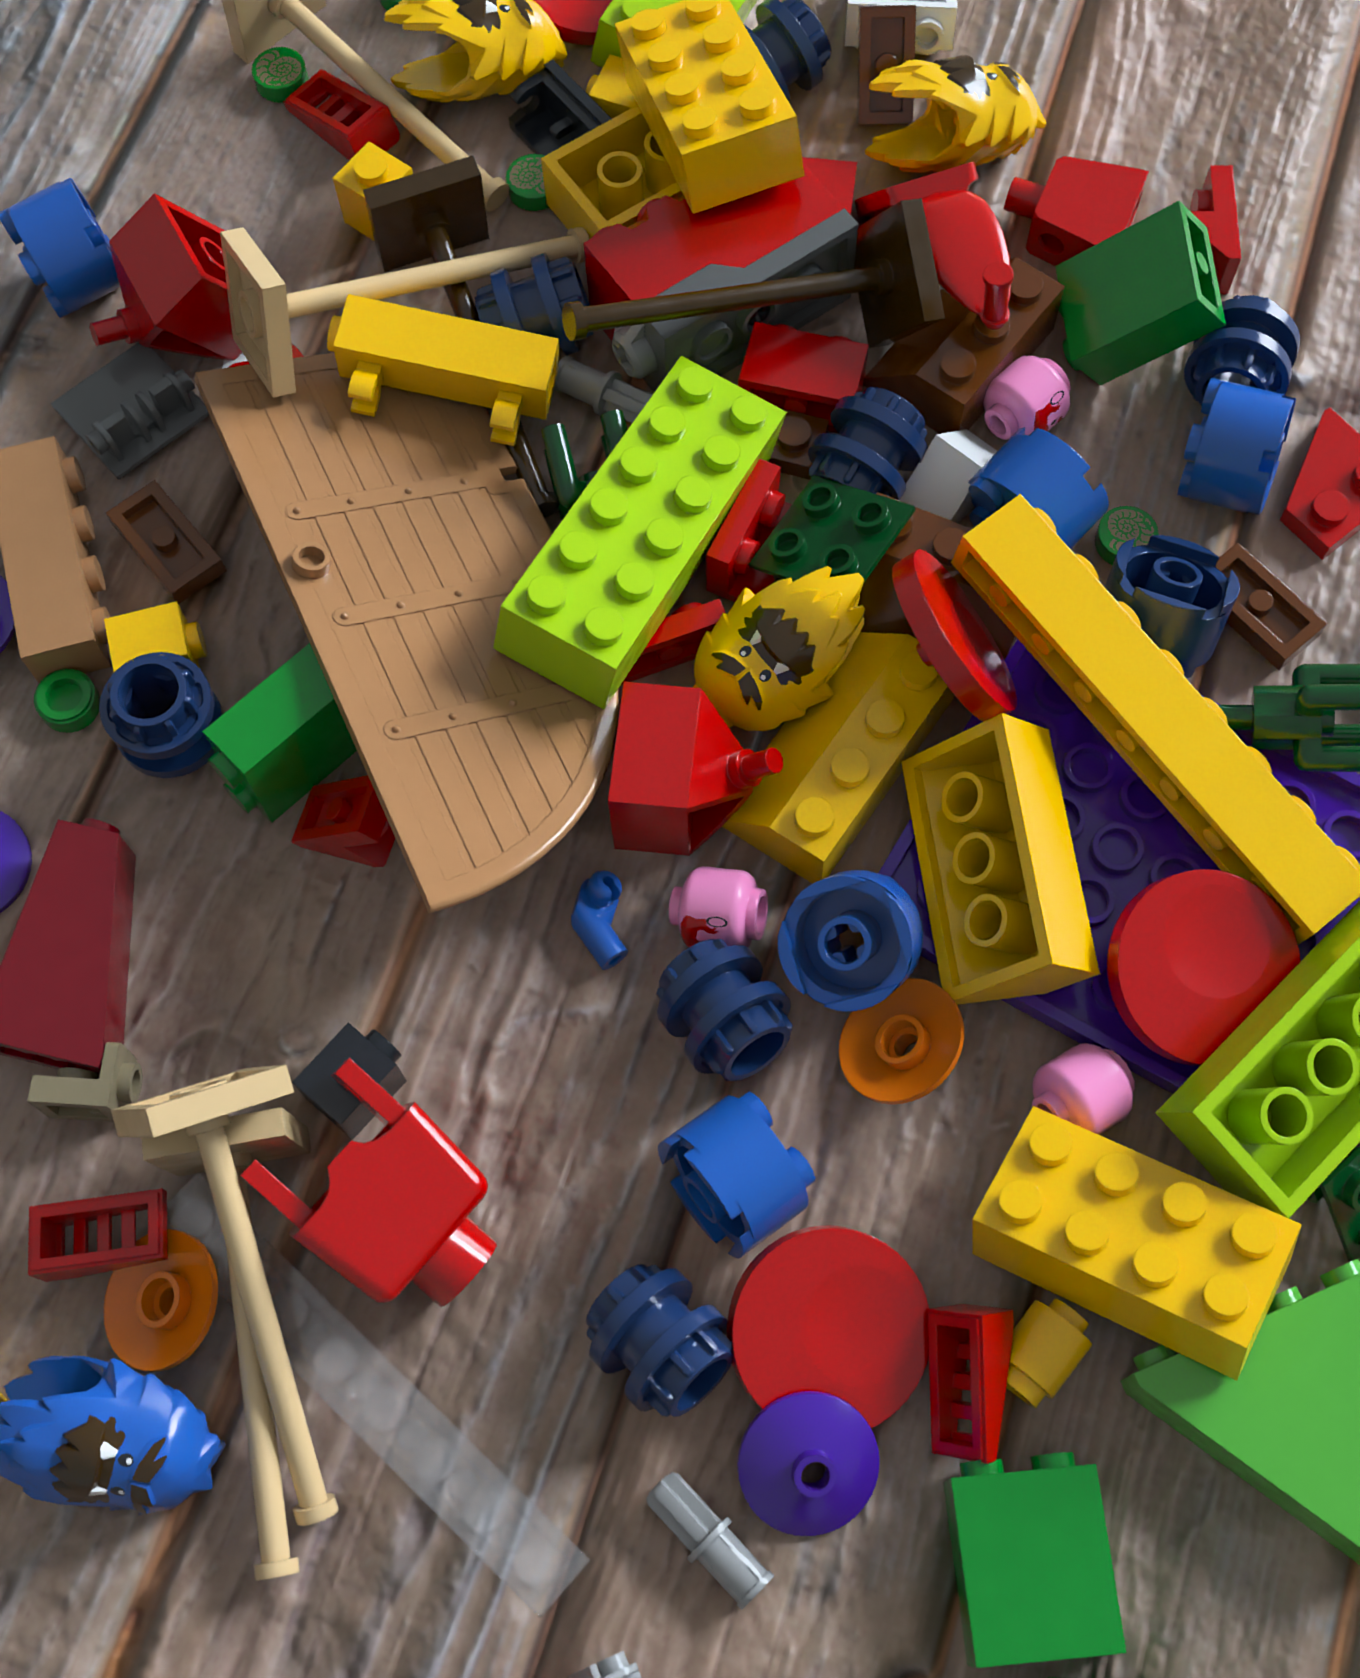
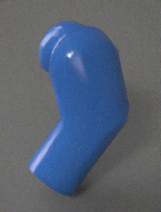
(594, 915)

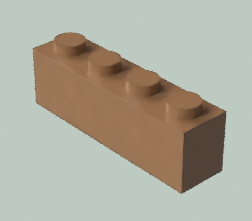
(49, 561)

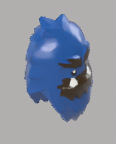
(103, 1437)

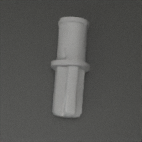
(600, 389)
(708, 1539)

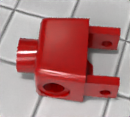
(391, 1203)

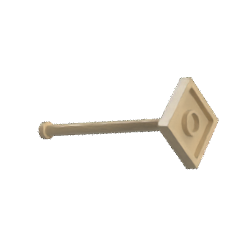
(262, 23)
(263, 308)
(204, 1113)
(262, 1137)

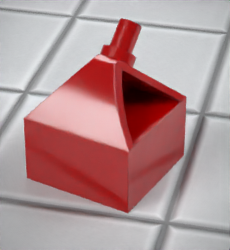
(170, 284)
(677, 770)

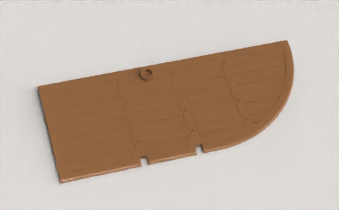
(398, 570)

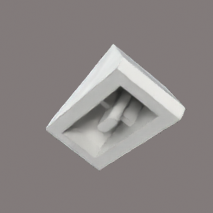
(943, 475)

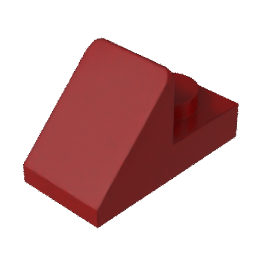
(1217, 210)
(677, 638)
(346, 822)

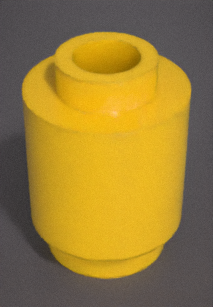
(1045, 1350)

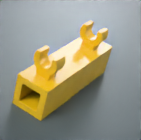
(445, 359)

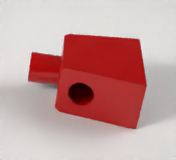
(1077, 206)

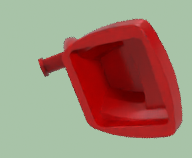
(963, 236)

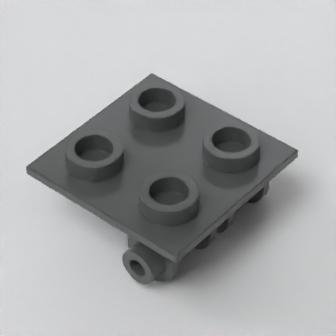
(131, 408)

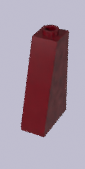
(71, 951)

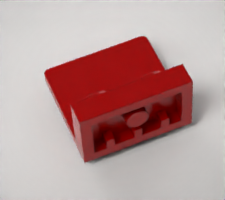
(744, 532)

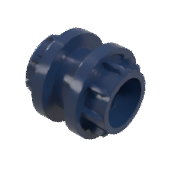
(791, 43)
(535, 301)
(1250, 350)
(873, 442)
(158, 713)
(724, 1009)
(670, 1350)

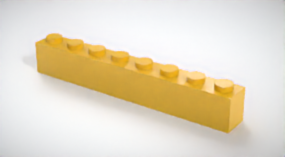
(1156, 716)

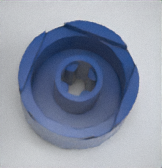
(62, 246)
(1236, 446)
(1047, 476)
(837, 973)
(737, 1173)

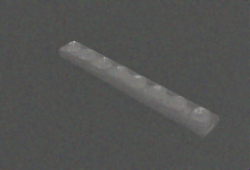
(398, 1420)

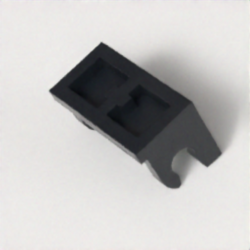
(556, 112)

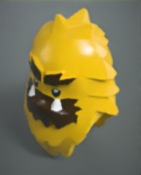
(494, 50)
(969, 116)
(779, 649)

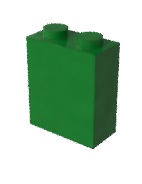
(1139, 294)
(280, 738)
(1032, 1562)

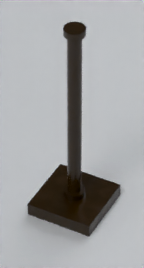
(430, 218)
(890, 274)

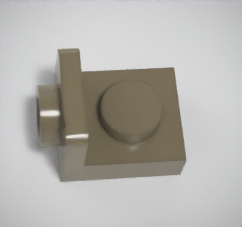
(83, 1096)

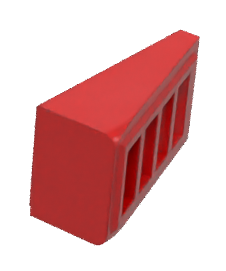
(344, 119)
(47, 1235)
(986, 1340)

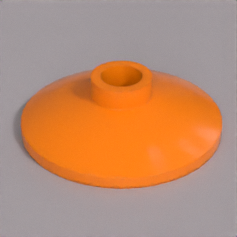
(877, 1037)
(164, 1307)

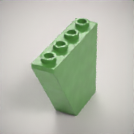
(1289, 1415)

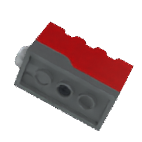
(749, 240)

